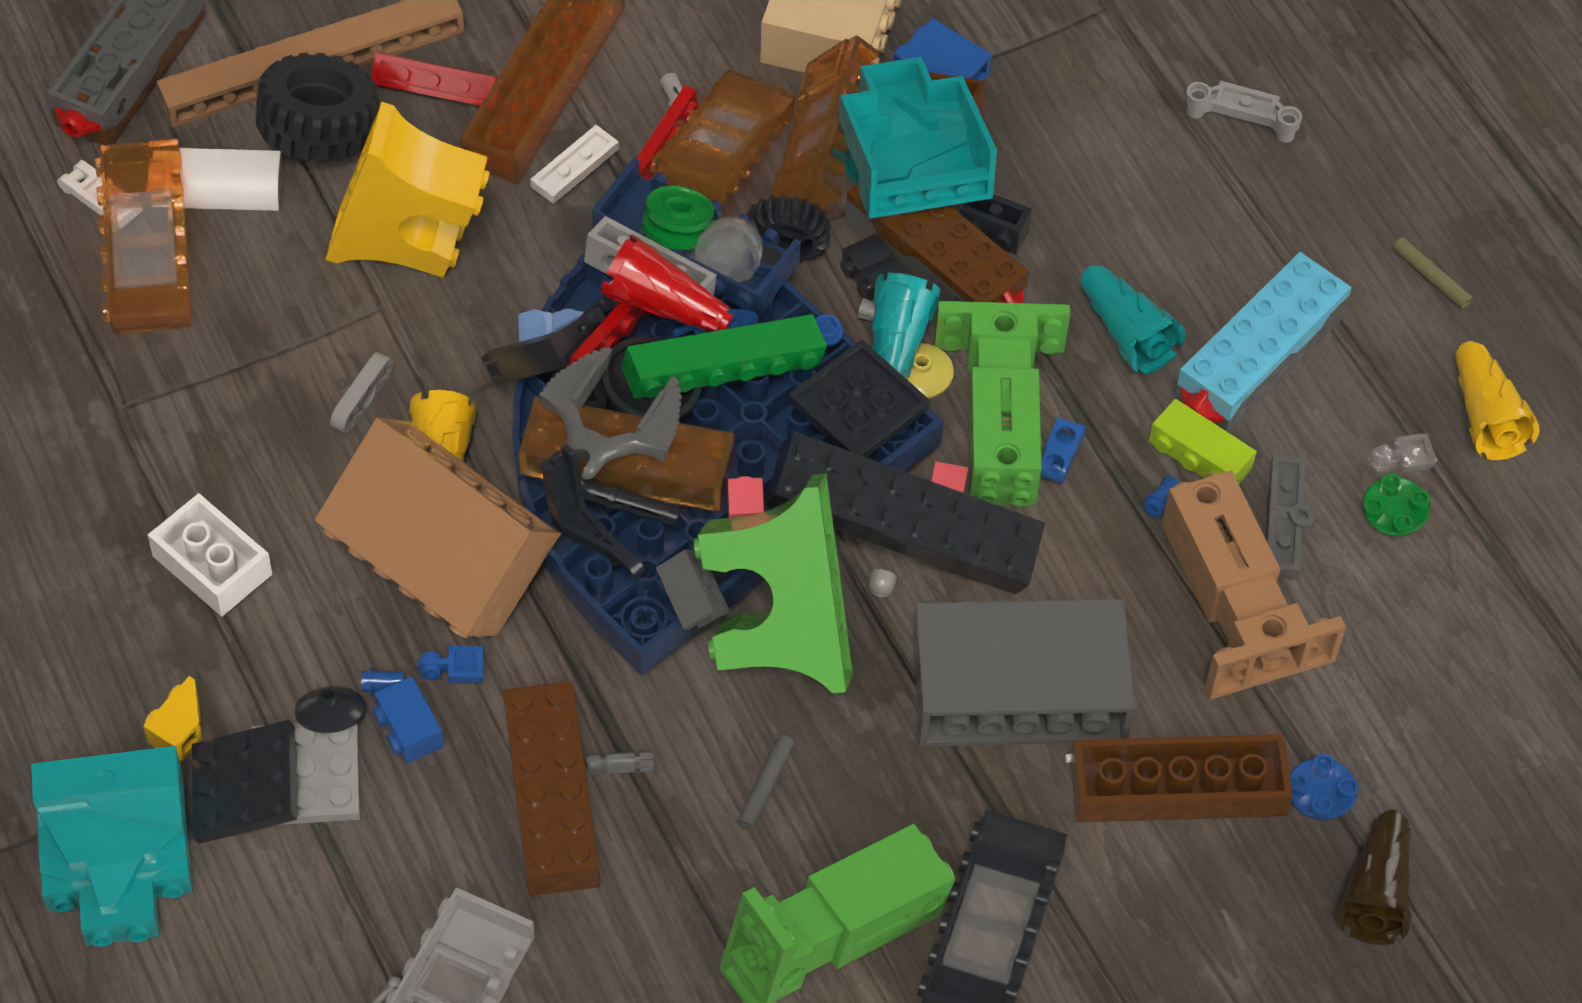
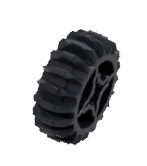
(793, 220)

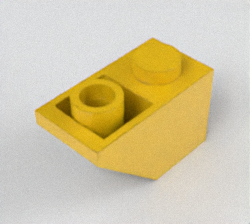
(177, 720)

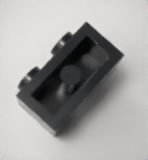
(1000, 220)

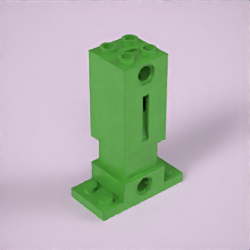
(1003, 390)
(836, 917)

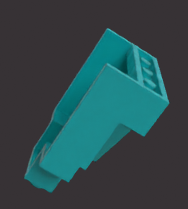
(916, 140)
(113, 840)

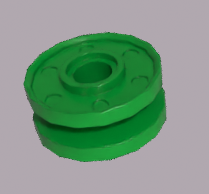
(676, 216)

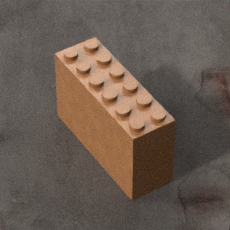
(436, 528)

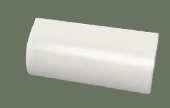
(232, 179)

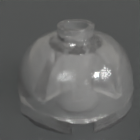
(730, 247)

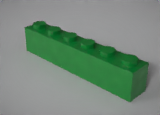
(724, 355)

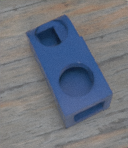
(1061, 450)

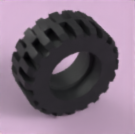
(316, 107)

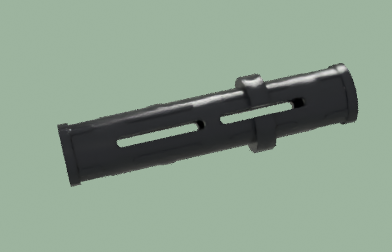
(616, 498)

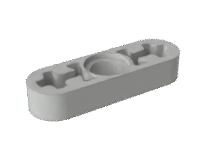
(362, 392)

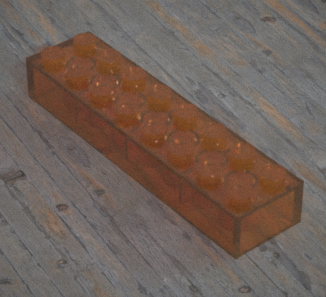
(538, 83)

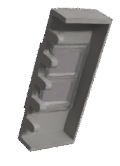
(465, 954)

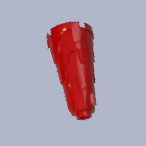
(660, 287)

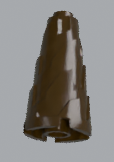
(1377, 892)

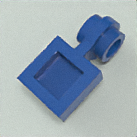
(463, 664)

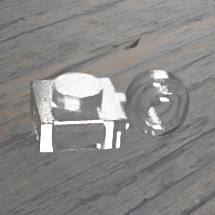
(1411, 451)

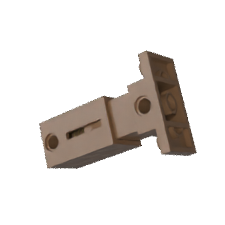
(1238, 587)

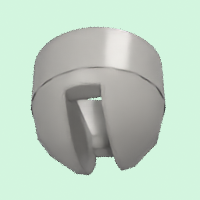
(882, 582)

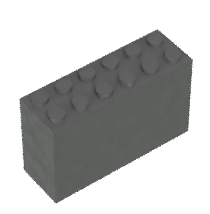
(1022, 672)

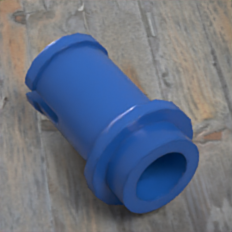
(1156, 502)
(376, 680)

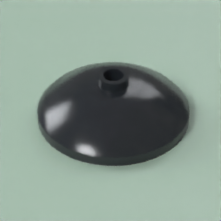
(619, 392)

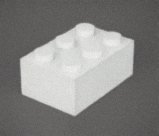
(210, 554)

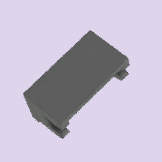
(692, 590)

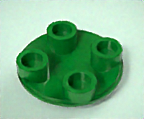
(1396, 505)

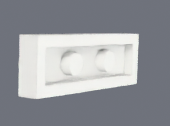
(574, 164)

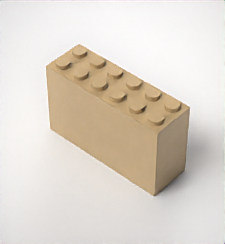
(804, 29)

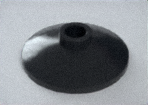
(329, 709)

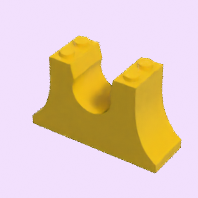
(407, 198)

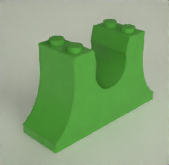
(799, 560)

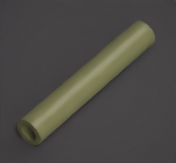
(1432, 273)

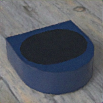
(769, 258)

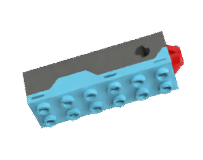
(1262, 342)

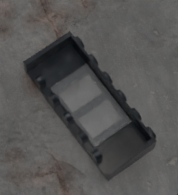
(994, 912)

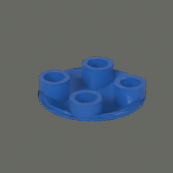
(1323, 788)

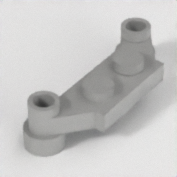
(1245, 105)

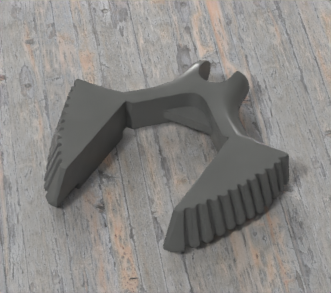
(571, 389)

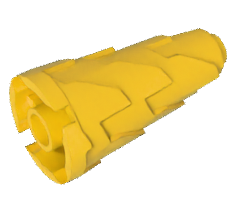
(1494, 408)
(445, 419)

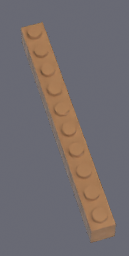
(355, 39)

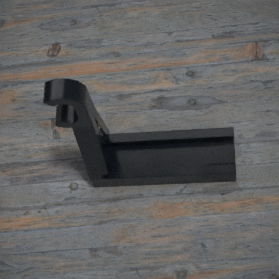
(546, 351)
(573, 518)

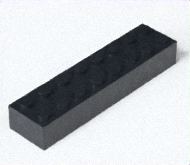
(912, 514)

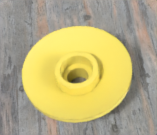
(937, 373)

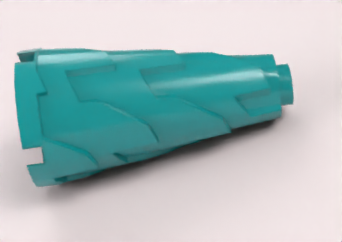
(901, 317)
(1133, 320)

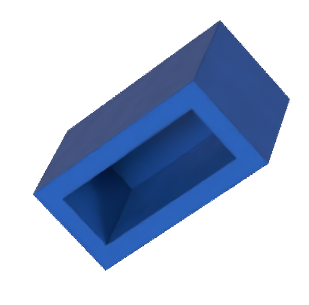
(408, 720)

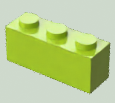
(1200, 443)

